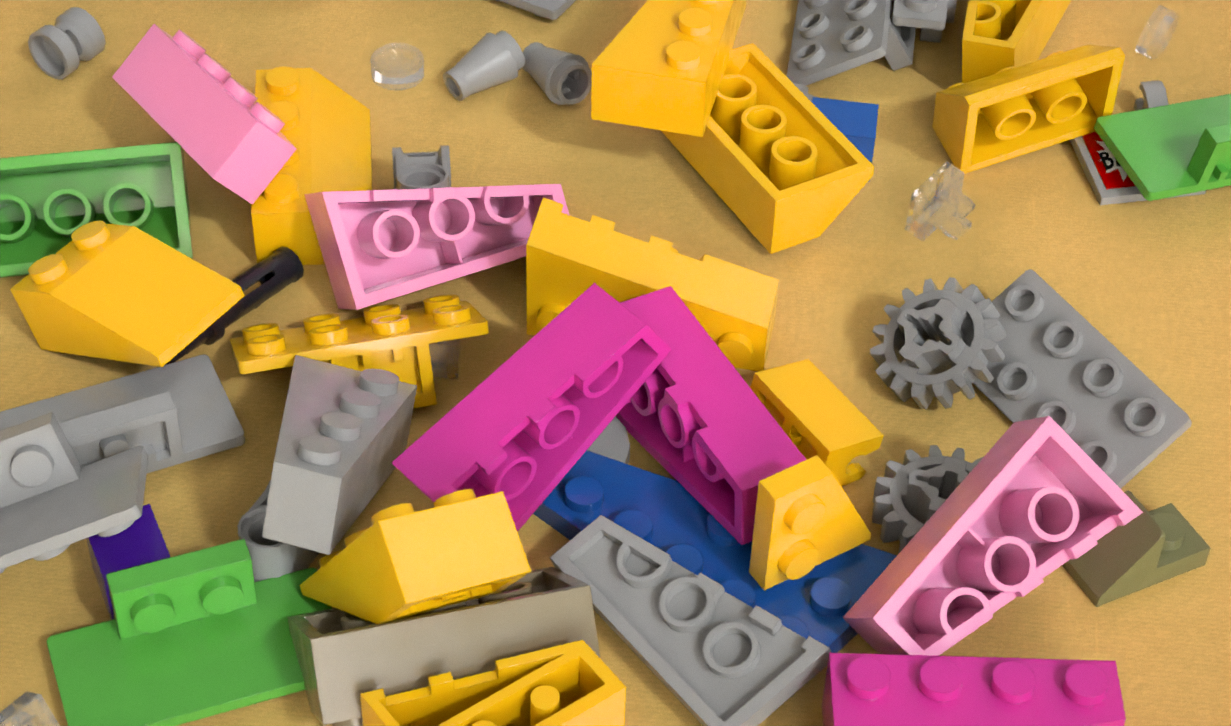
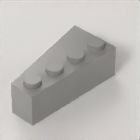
(334, 450)

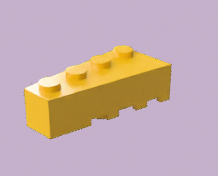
(1006, 34)
(666, 65)
(572, 254)

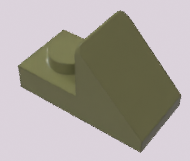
(1139, 555)

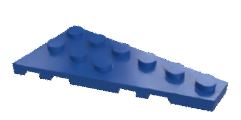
(679, 525)

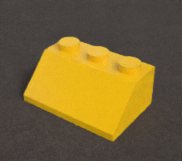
(1027, 106)

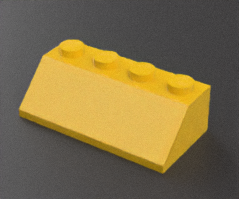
(773, 154)
(330, 155)

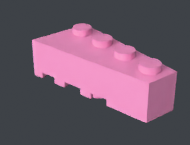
(417, 238)
(991, 541)

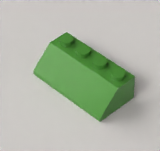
(59, 192)

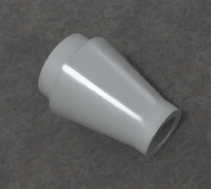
(486, 65)
(559, 74)

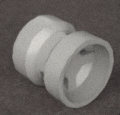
(62, 46)

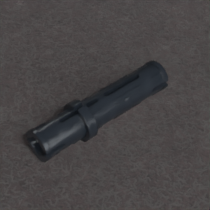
(273, 274)

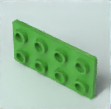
(1172, 146)
(183, 642)

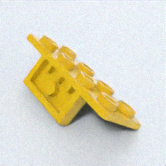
(379, 340)

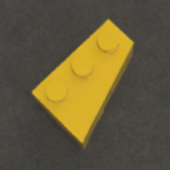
(531, 689)

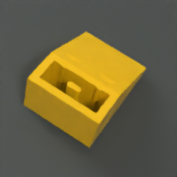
(422, 559)

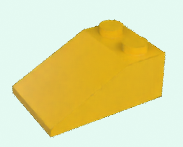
(121, 296)

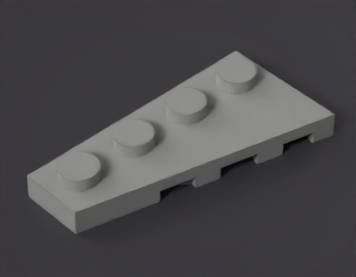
(699, 641)

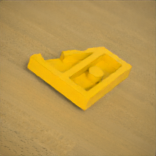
(801, 523)

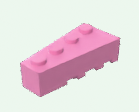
(206, 111)

